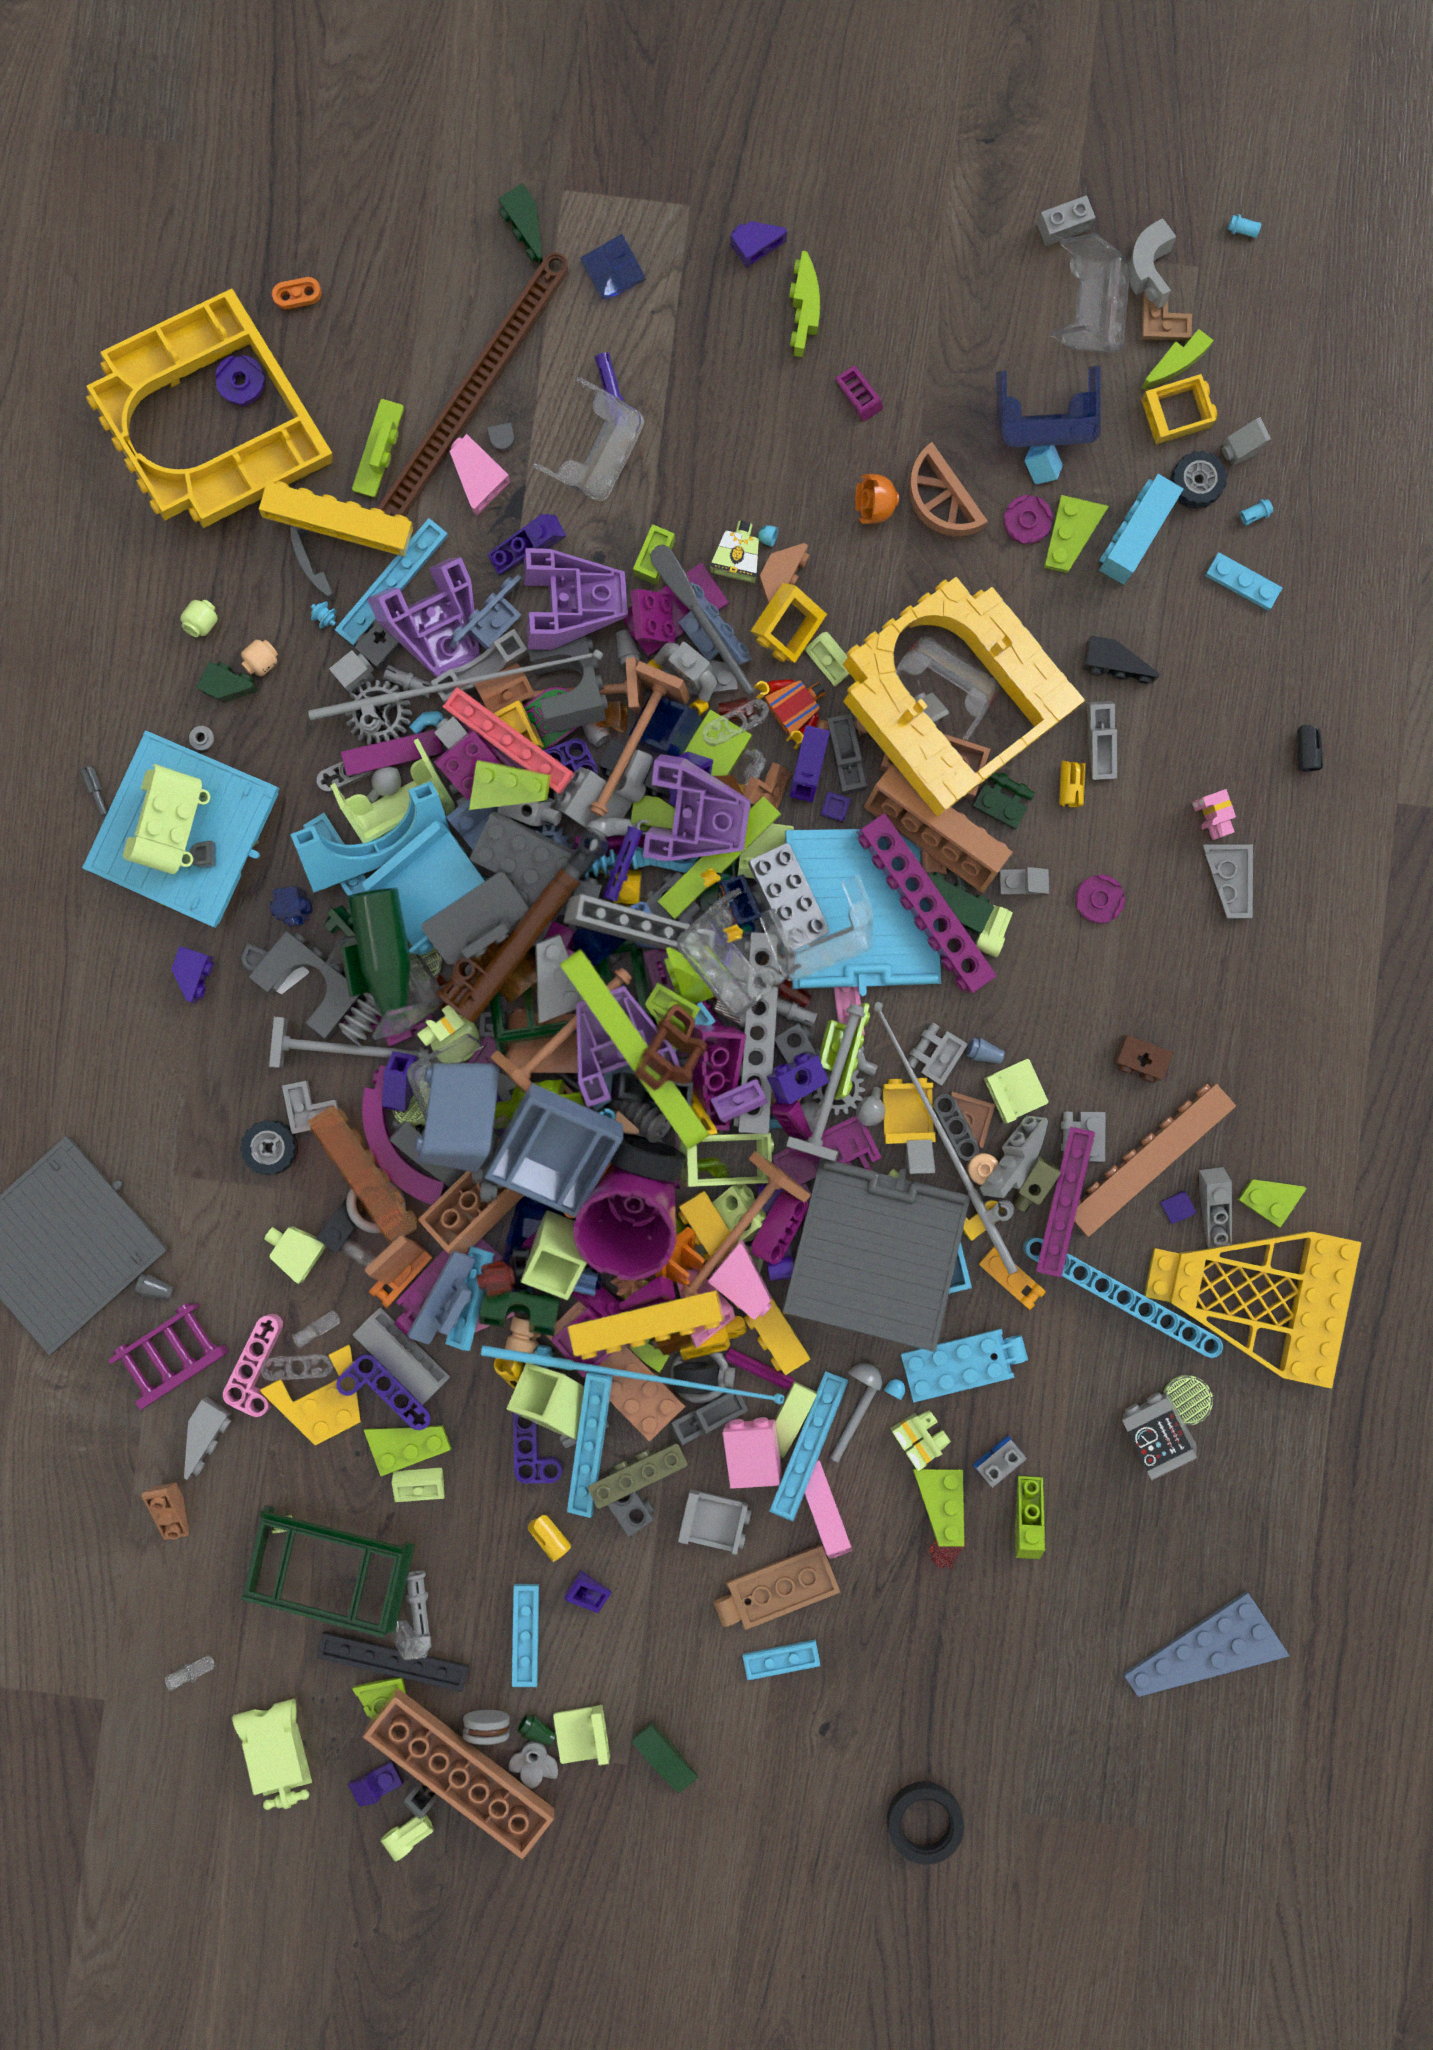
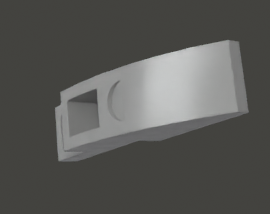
(1020, 1155)

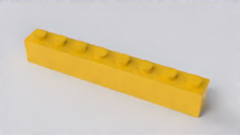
(773, 1327)

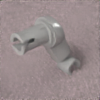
(611, 827)

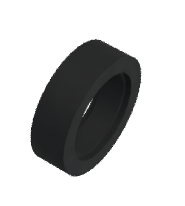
(648, 1158)
(931, 1853)

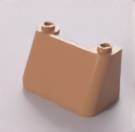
(561, 1060)

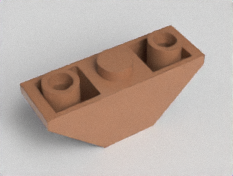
(782, 568)
(167, 1510)

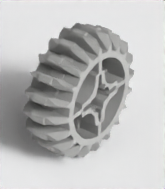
(391, 730)

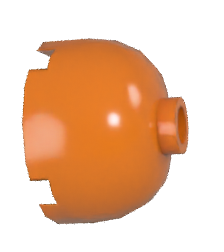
(875, 498)

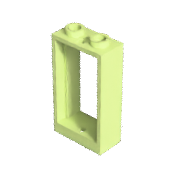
(689, 1174)

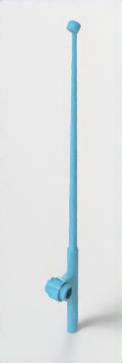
(544, 1358)

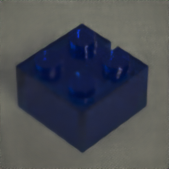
(669, 728)

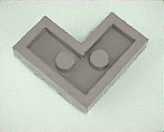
(300, 1106)

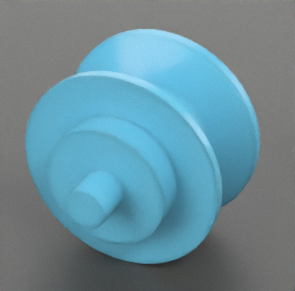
(323, 614)

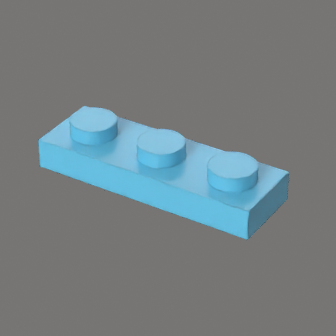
(1243, 581)

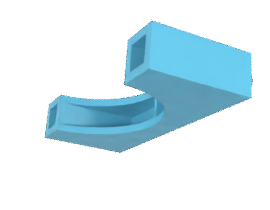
(333, 863)

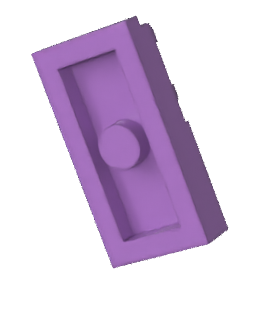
(739, 1100)

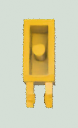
(718, 1342)

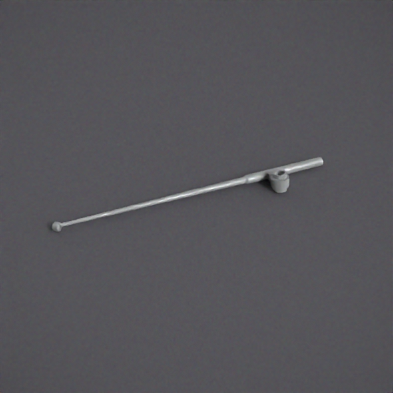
(368, 704)
(987, 1217)

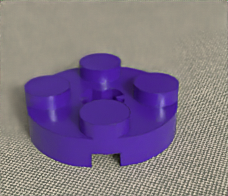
(240, 394)

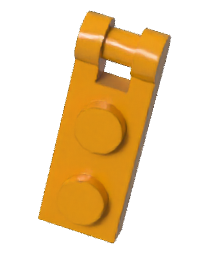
(1012, 1282)

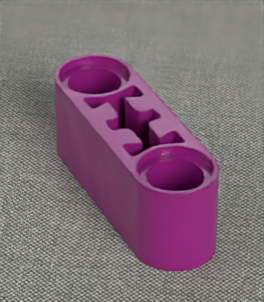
(779, 1228)

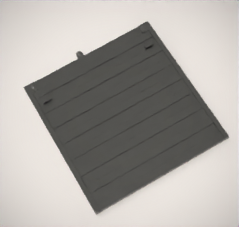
(68, 1245)
(877, 1254)

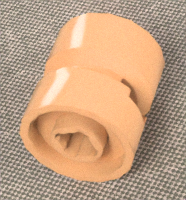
(521, 1338)

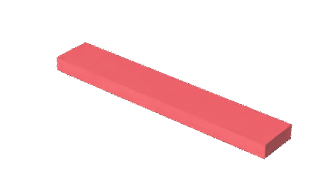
(507, 739)

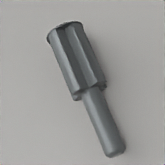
(93, 787)

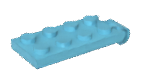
(962, 1364)

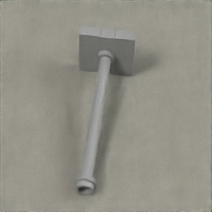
(282, 1043)
(814, 1143)

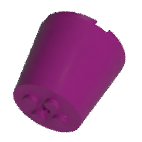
(627, 1225)

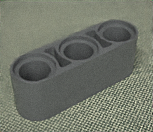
(964, 1135)

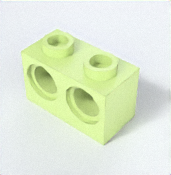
(732, 1213)

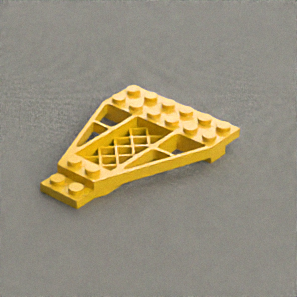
(1317, 1307)

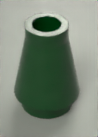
(535, 1730)

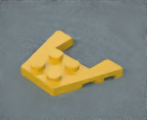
(323, 1410)

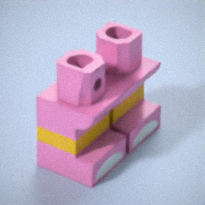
(1217, 812)

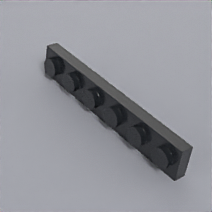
(389, 1661)

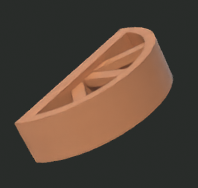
(954, 489)

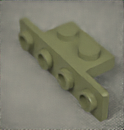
(636, 1474)

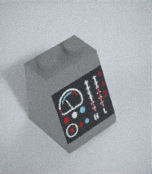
(1159, 1435)

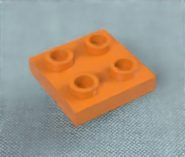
(682, 1259)

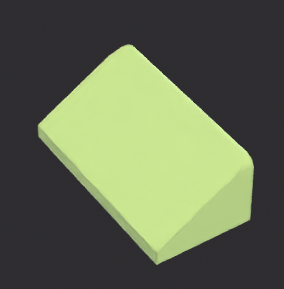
(828, 657)
(418, 1484)

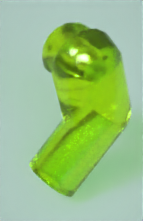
(714, 1166)

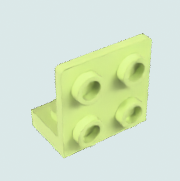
(770, 839)
(1016, 1090)
(582, 1735)

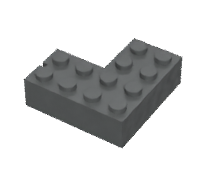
(522, 855)

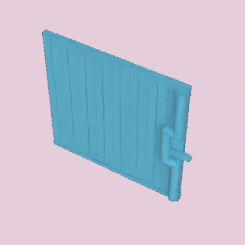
(230, 819)
(898, 947)

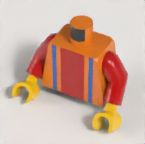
(792, 705)

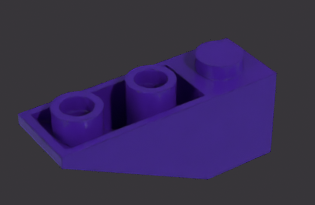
(539, 534)
(809, 763)

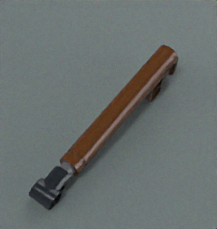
(473, 993)

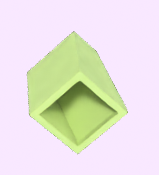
(554, 1258)
(548, 1400)

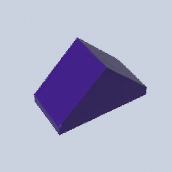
(587, 1592)

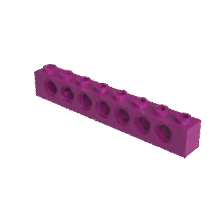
(938, 908)

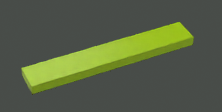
(691, 885)

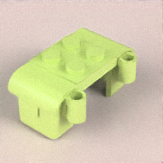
(165, 820)

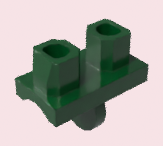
(339, 919)

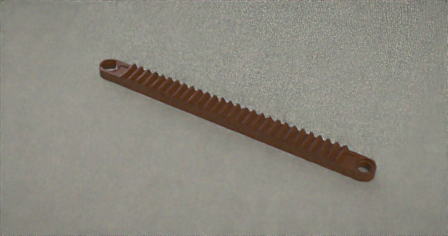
(474, 387)

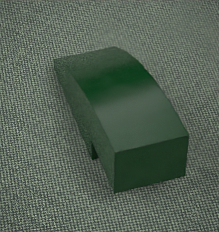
(664, 1757)

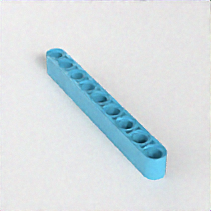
(1132, 1304)

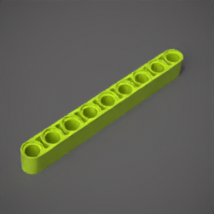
(631, 1046)

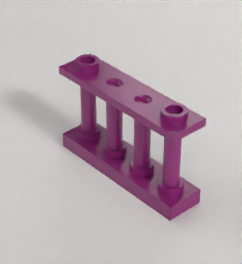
(169, 1379)

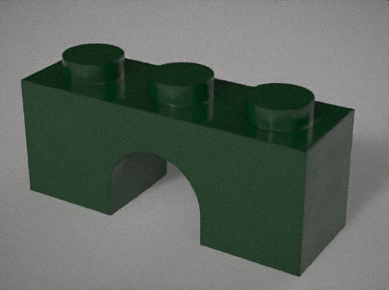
(540, 1309)

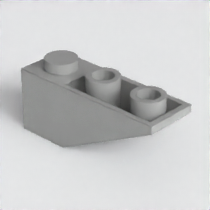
(1216, 1205)
(203, 1428)

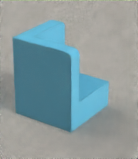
(1043, 463)

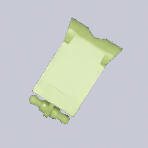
(274, 1753)

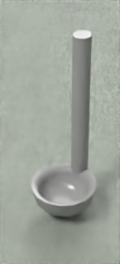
(871, 1376)

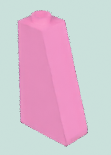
(826, 1514)

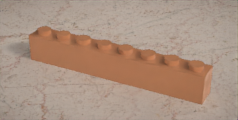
(1152, 1157)

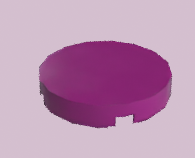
(1027, 519)
(1099, 899)

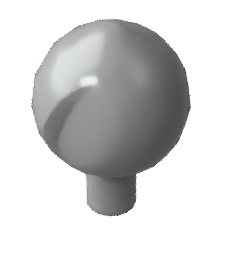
(385, 782)
(871, 1109)
(810, 1110)

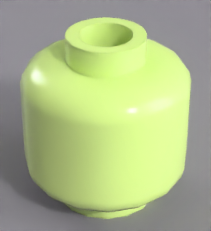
(199, 618)

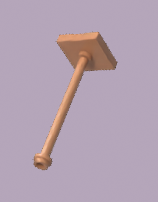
(662, 685)
(631, 687)
(522, 1074)
(776, 1180)

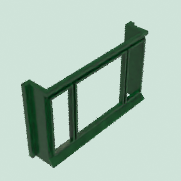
(535, 1032)
(396, 1587)

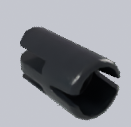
(1309, 748)

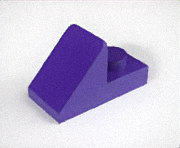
(374, 1784)

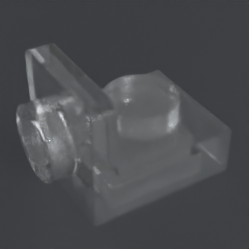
(759, 764)
(409, 1644)

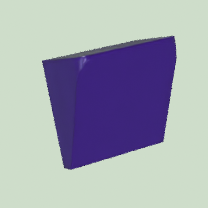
(1178, 1207)

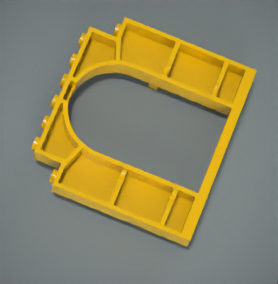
(172, 352)
(903, 727)

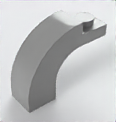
(1151, 245)

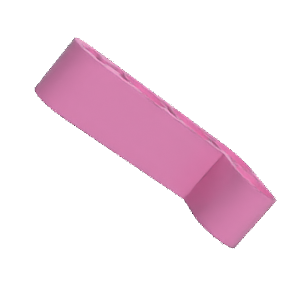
(256, 1361)

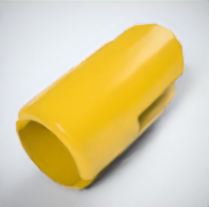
(1072, 784)
(509, 1370)
(549, 1537)

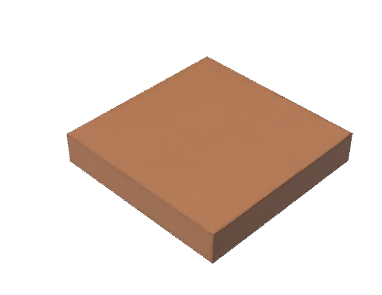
(394, 1260)

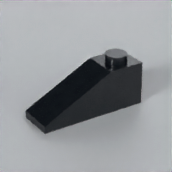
(340, 1227)

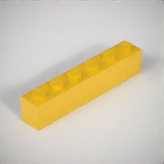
(336, 518)
(646, 1323)

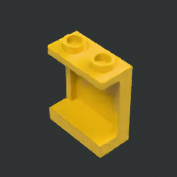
(906, 1113)

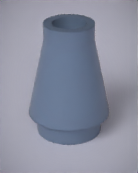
(983, 1051)

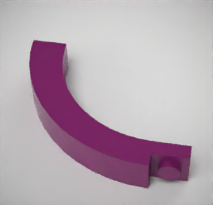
(386, 1153)

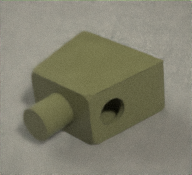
(1044, 1174)

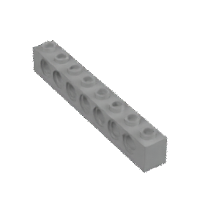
(759, 1121)

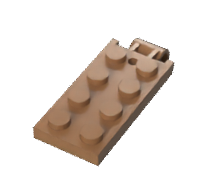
(778, 1589)

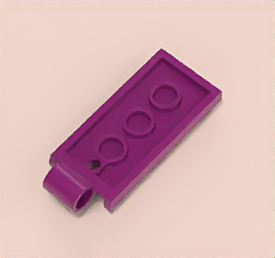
(418, 1292)

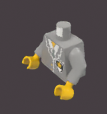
(690, 667)

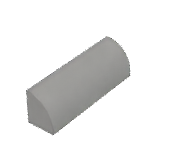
(401, 1356)

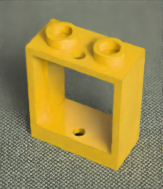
(1156, 417)
(772, 614)

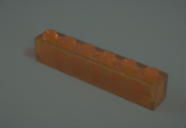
(362, 1175)

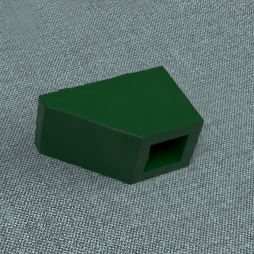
(223, 684)

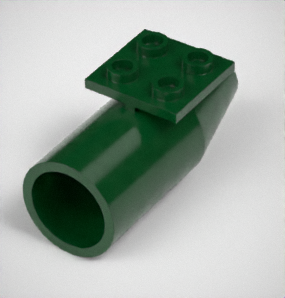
(381, 952)

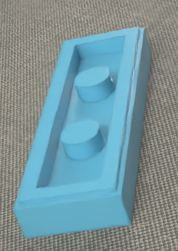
(781, 1659)

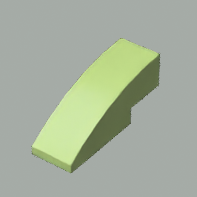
(792, 1415)

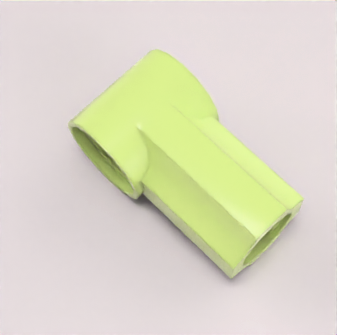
(992, 937)
(401, 1839)

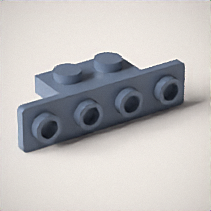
(492, 620)
(725, 631)
(445, 1300)

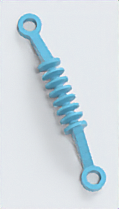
(638, 860)

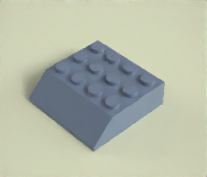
(554, 1150)

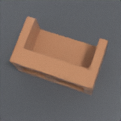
(504, 690)

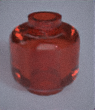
(495, 1278)

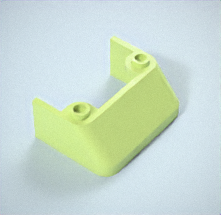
(383, 815)

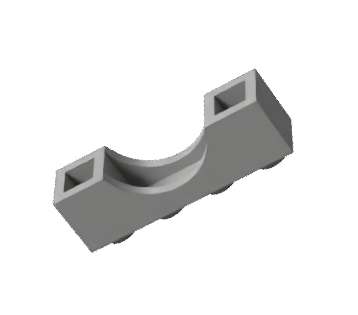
(497, 657)

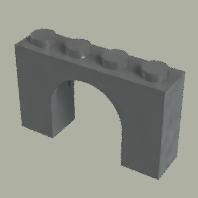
(583, 703)
(293, 953)

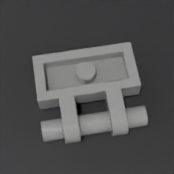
(943, 1057)
(1088, 1121)

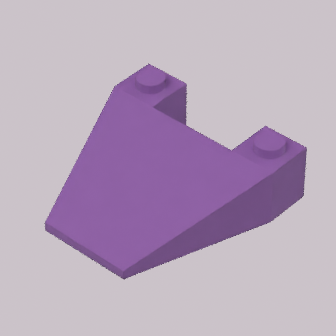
(581, 597)
(429, 623)
(707, 814)
(599, 1053)

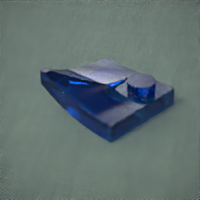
(613, 267)

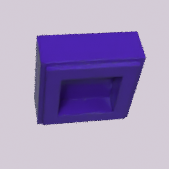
(835, 806)

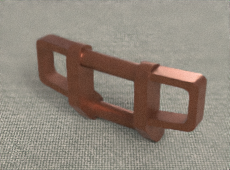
(679, 1040)

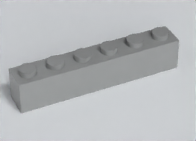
(623, 922)

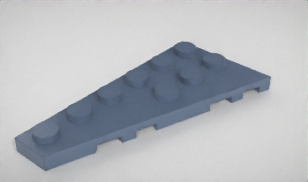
(1219, 1644)

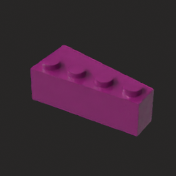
(718, 1067)

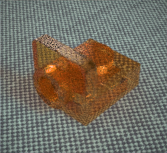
(615, 716)

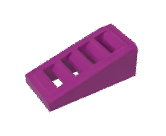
(868, 405)
(790, 1117)
(655, 1292)

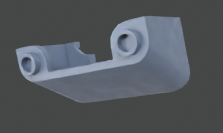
(458, 1115)

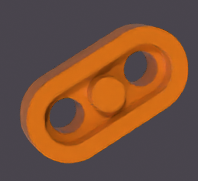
(297, 291)

